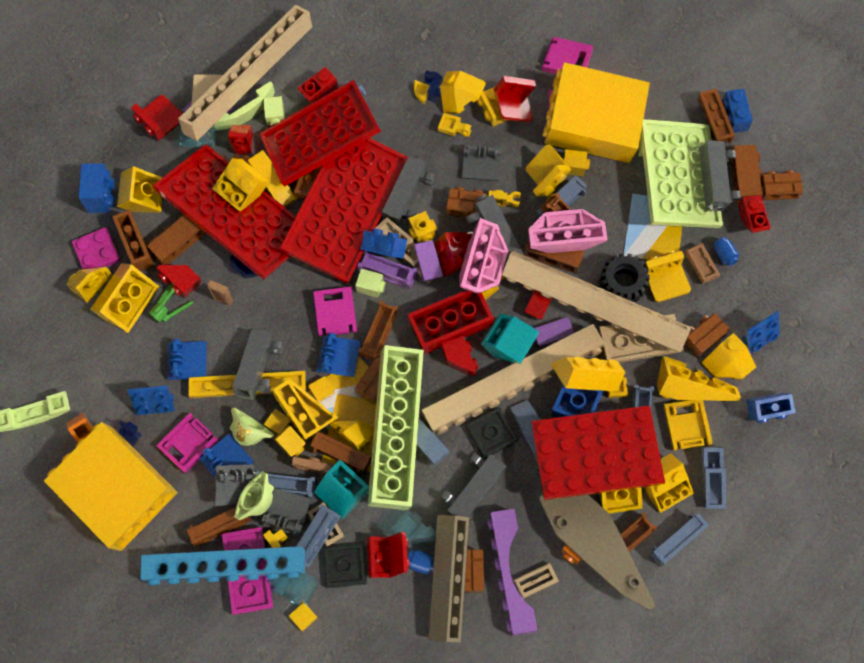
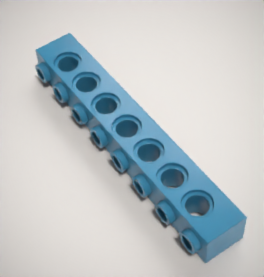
(152, 565)

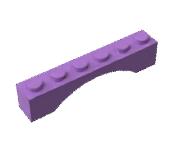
(520, 614)

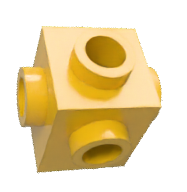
(422, 227)

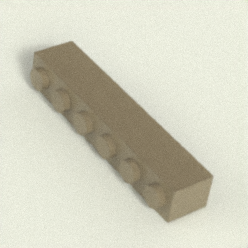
(449, 578)

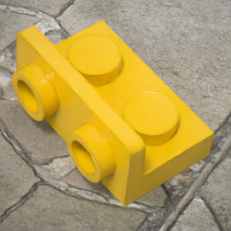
(489, 104)

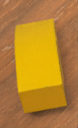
(264, 166)

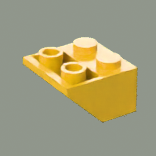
(240, 184)
(676, 485)

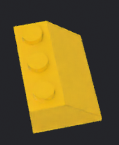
(125, 297)
(589, 373)

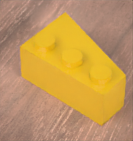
(302, 409)

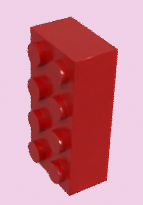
(450, 318)

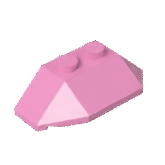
(567, 231)
(483, 258)

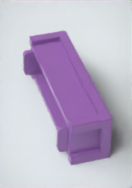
(392, 272)

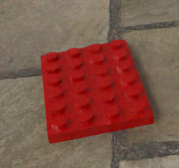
(319, 133)
(597, 453)

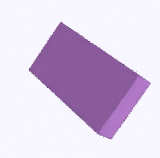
(428, 260)
(553, 332)

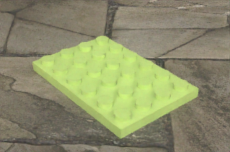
(676, 174)

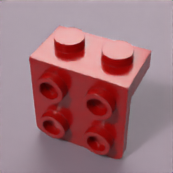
(512, 98)
(157, 117)
(451, 250)
(387, 556)

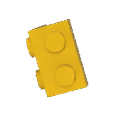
(547, 170)
(667, 276)

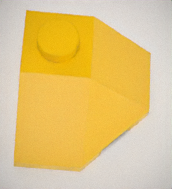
(458, 90)
(88, 282)
(730, 360)
(354, 433)

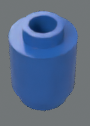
(726, 251)
(421, 562)

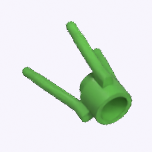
(159, 311)

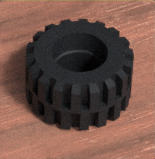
(627, 265)

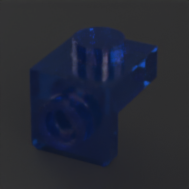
(435, 81)
(129, 432)

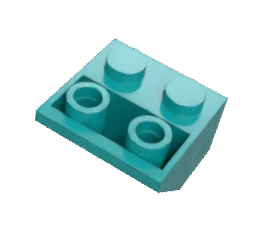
(509, 338)
(341, 489)

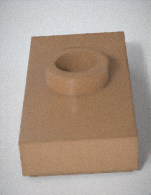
(702, 263)
(220, 293)
(311, 465)

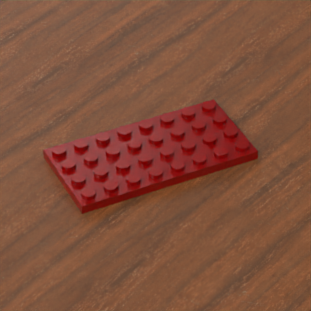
(343, 205)
(248, 234)

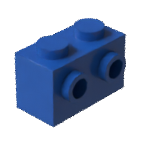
(737, 110)
(384, 244)
(770, 406)

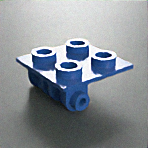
(762, 333)
(338, 356)
(186, 359)
(152, 400)
(225, 453)

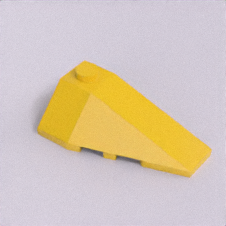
(684, 384)

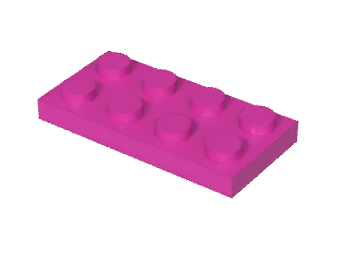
(245, 594)

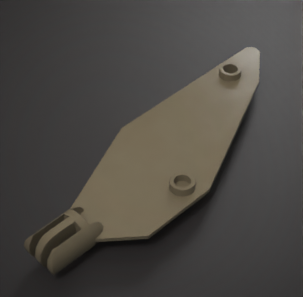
(595, 538)

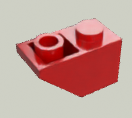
(319, 85)
(241, 138)
(754, 214)
(180, 277)
(458, 356)

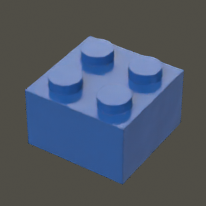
(96, 188)
(575, 402)

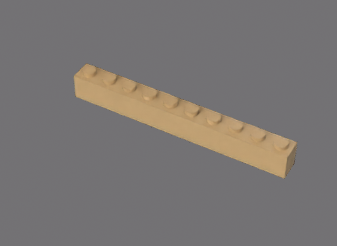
(245, 73)
(596, 301)
(510, 380)

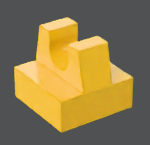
(276, 539)

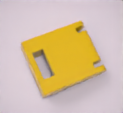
(689, 428)

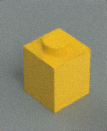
(577, 162)
(290, 441)

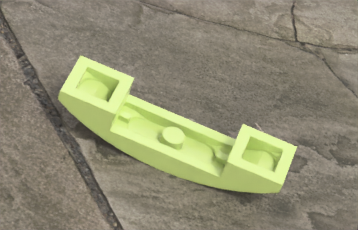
(248, 111)
(34, 413)

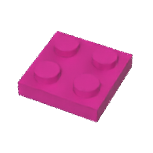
(96, 249)

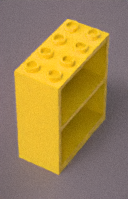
(596, 112)
(110, 486)

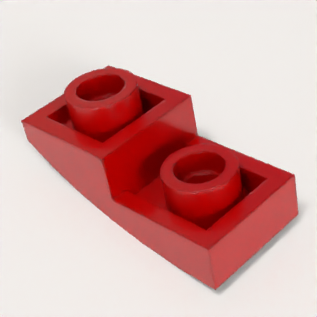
(538, 305)

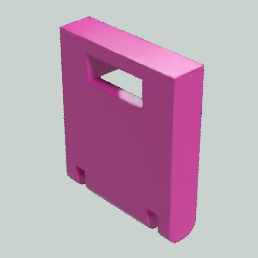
(565, 51)
(335, 314)
(189, 440)

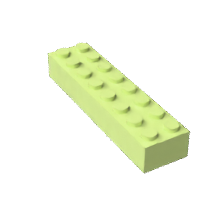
(395, 428)

